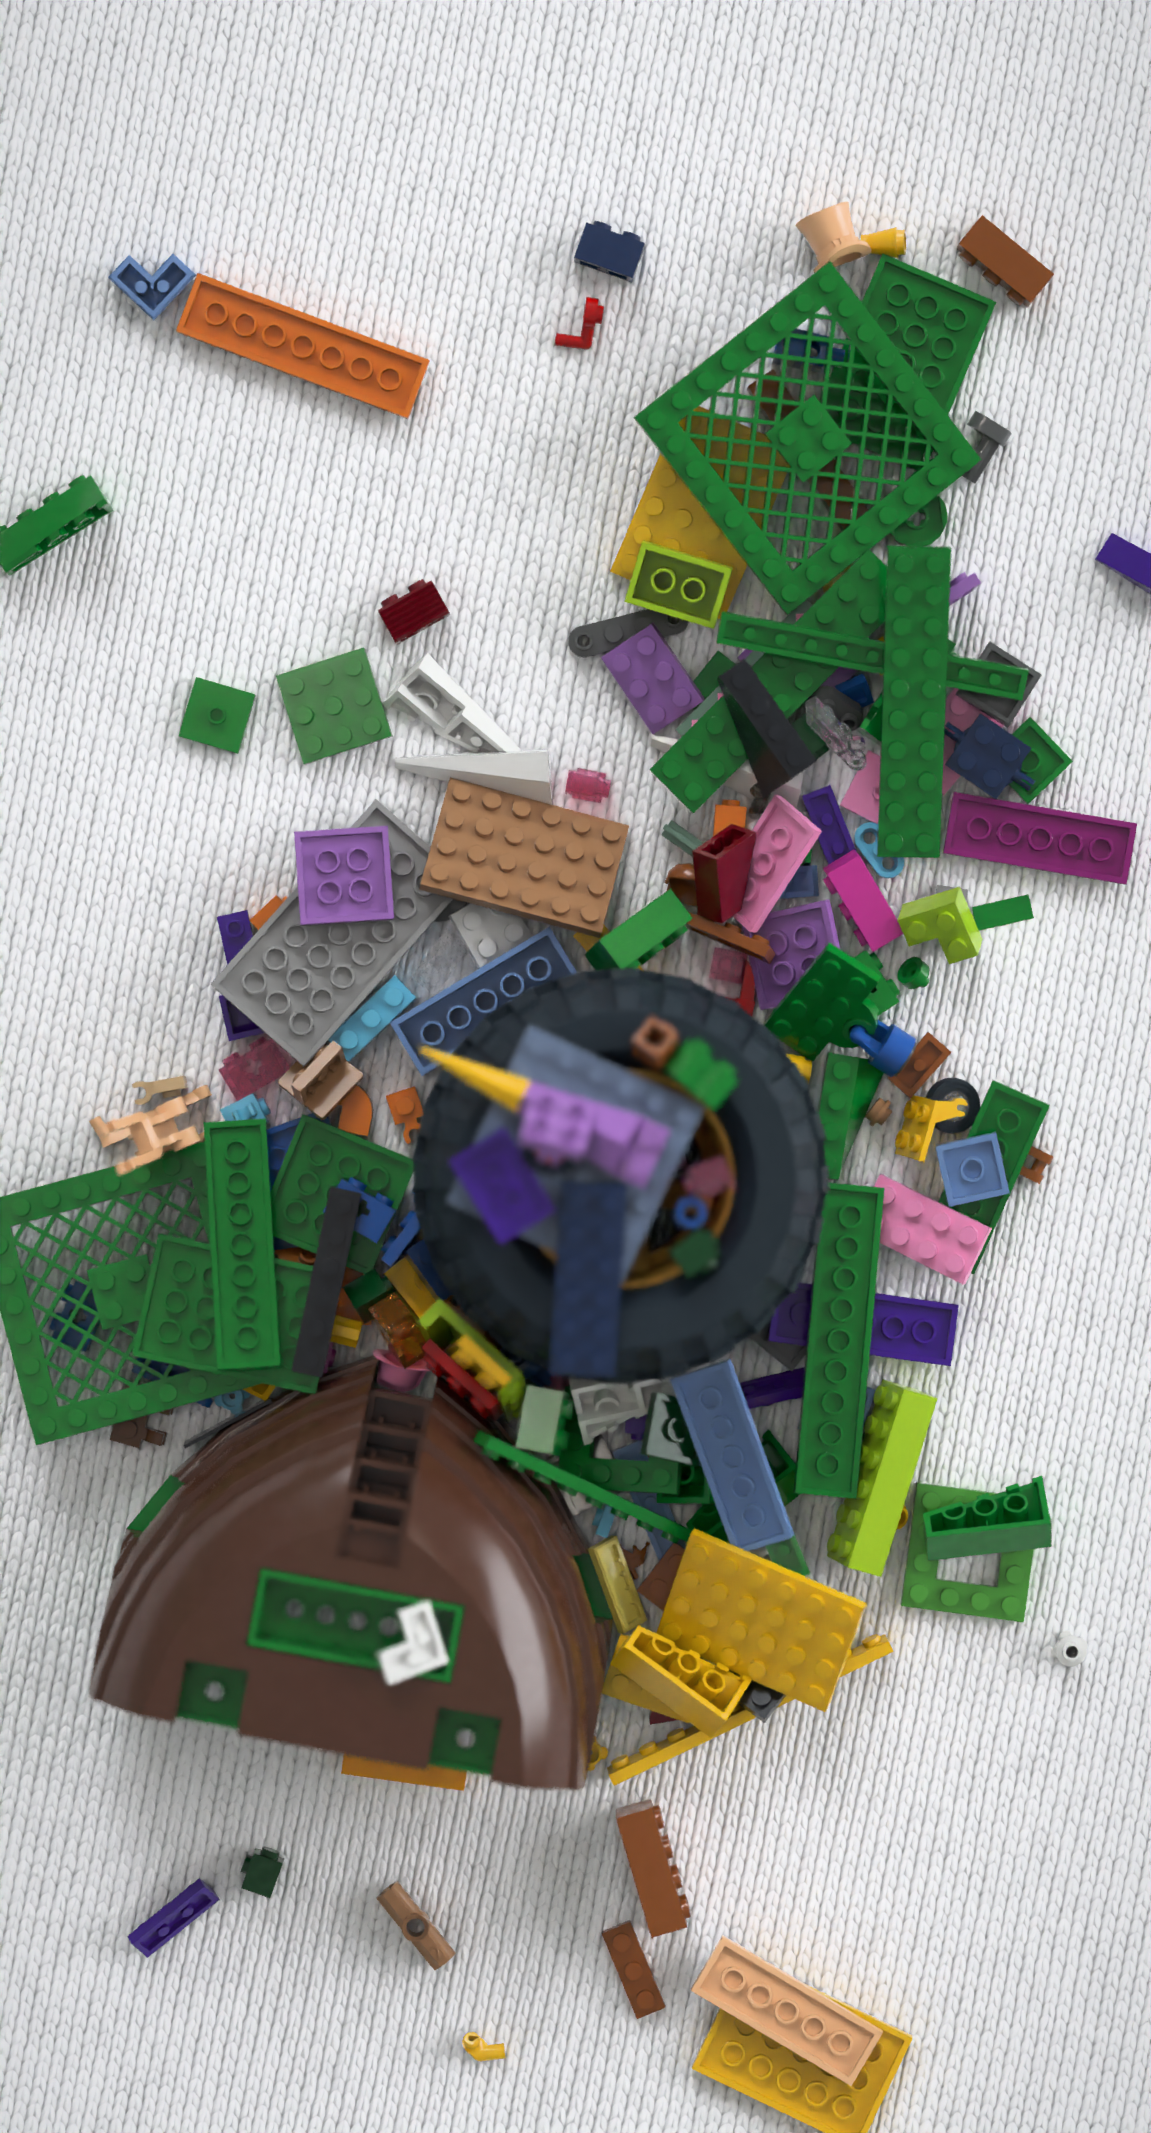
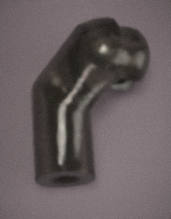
(758, 804)

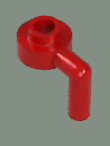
(592, 315)

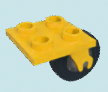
(947, 1107)

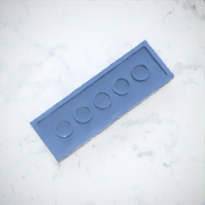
(732, 1456)

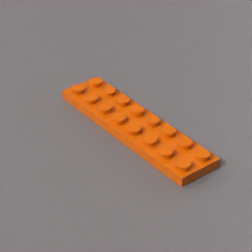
(302, 346)

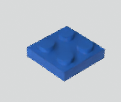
(397, 1245)

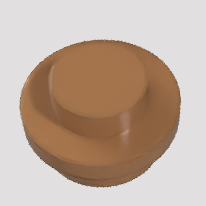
(879, 1112)

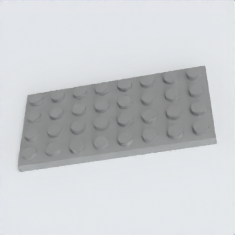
(313, 977)

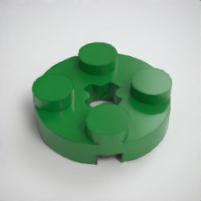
(929, 528)

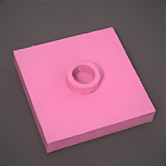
(863, 791)

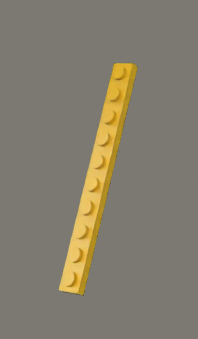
(682, 1740)

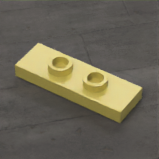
(617, 1584)

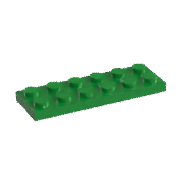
(1016, 1122)

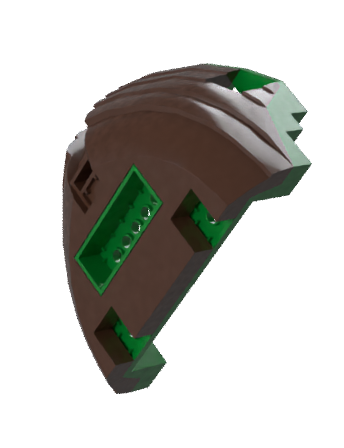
(364, 1510)

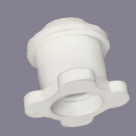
(1066, 1640)

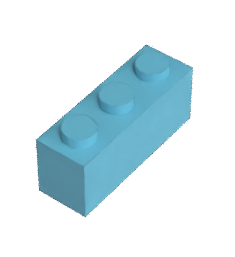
(373, 1017)

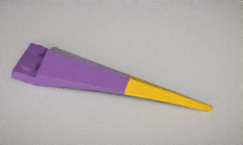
(617, 1139)

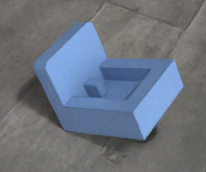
(803, 883)

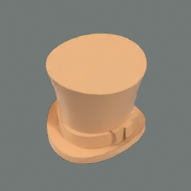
(833, 236)

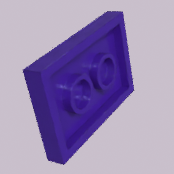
(501, 1185)

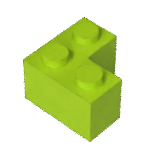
(945, 918)

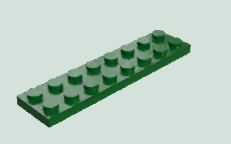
(241, 1245)

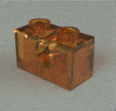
(398, 1330)

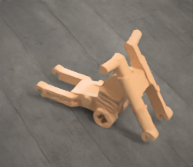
(152, 1131)

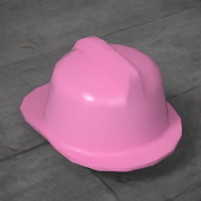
(394, 1376)

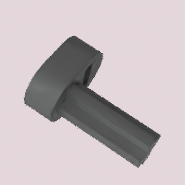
(992, 437)

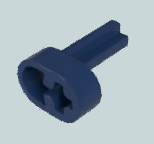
(530, 1370)

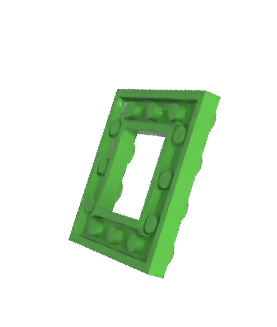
(925, 1591)

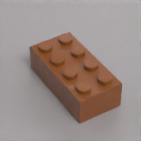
(651, 1869)

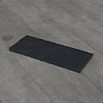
(227, 1422)

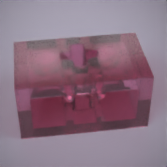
(244, 1083)

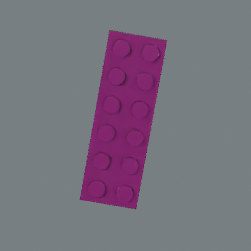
(1039, 838)

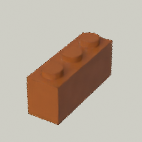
(1004, 262)

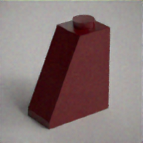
(723, 872)

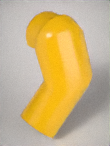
(480, 2050)

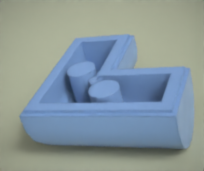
(154, 291)

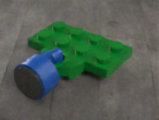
(833, 1008)

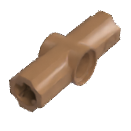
(429, 1940)

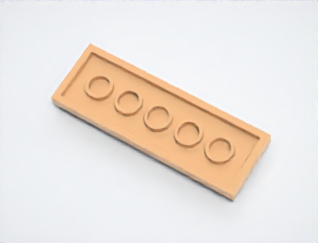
(786, 2010)

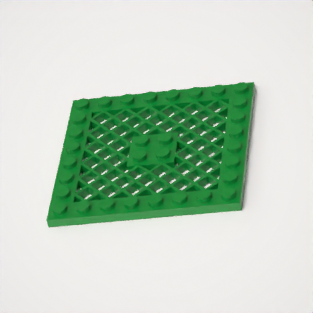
(807, 438)
(117, 1293)

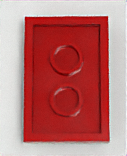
(461, 1382)

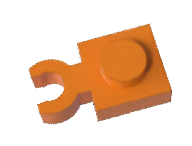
(405, 1109)

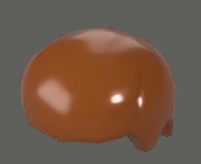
(682, 883)

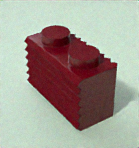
(413, 611)

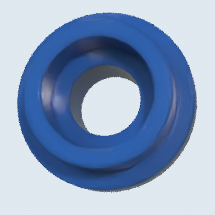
(700, 1217)

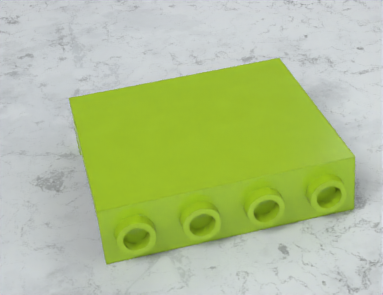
(446, 1327)

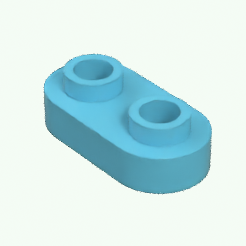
(869, 852)

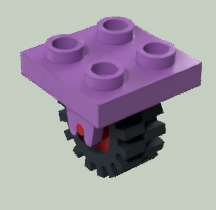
(554, 1134)

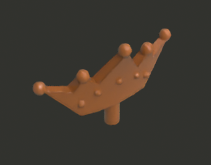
(635, 1559)

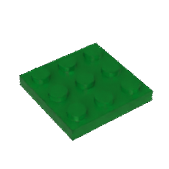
(334, 706)

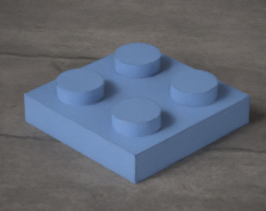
(972, 1169)

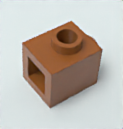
(655, 1043)

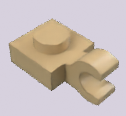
(168, 1087)

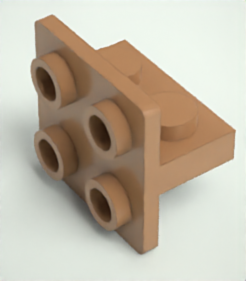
(322, 1081)

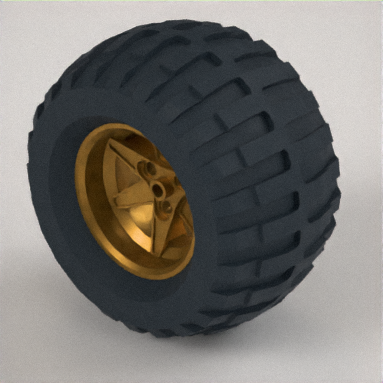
(761, 1129)

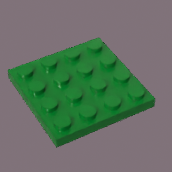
(319, 1160)

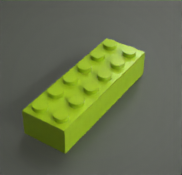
(886, 1470)

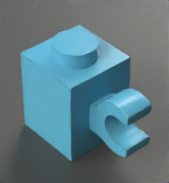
(247, 1109)

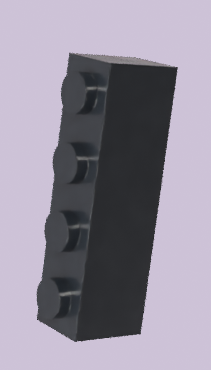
(766, 734)

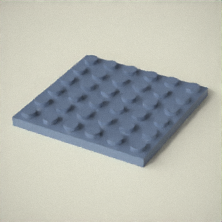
(575, 1071)

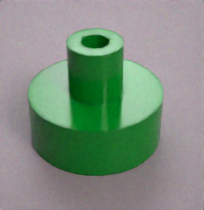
(914, 973)

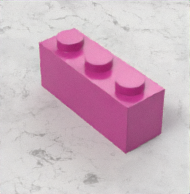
(862, 901)

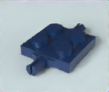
(988, 756)

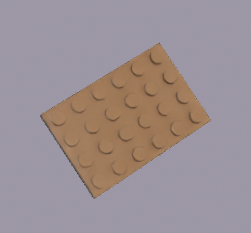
(524, 857)

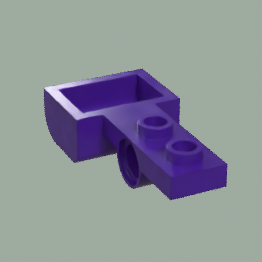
(235, 934)

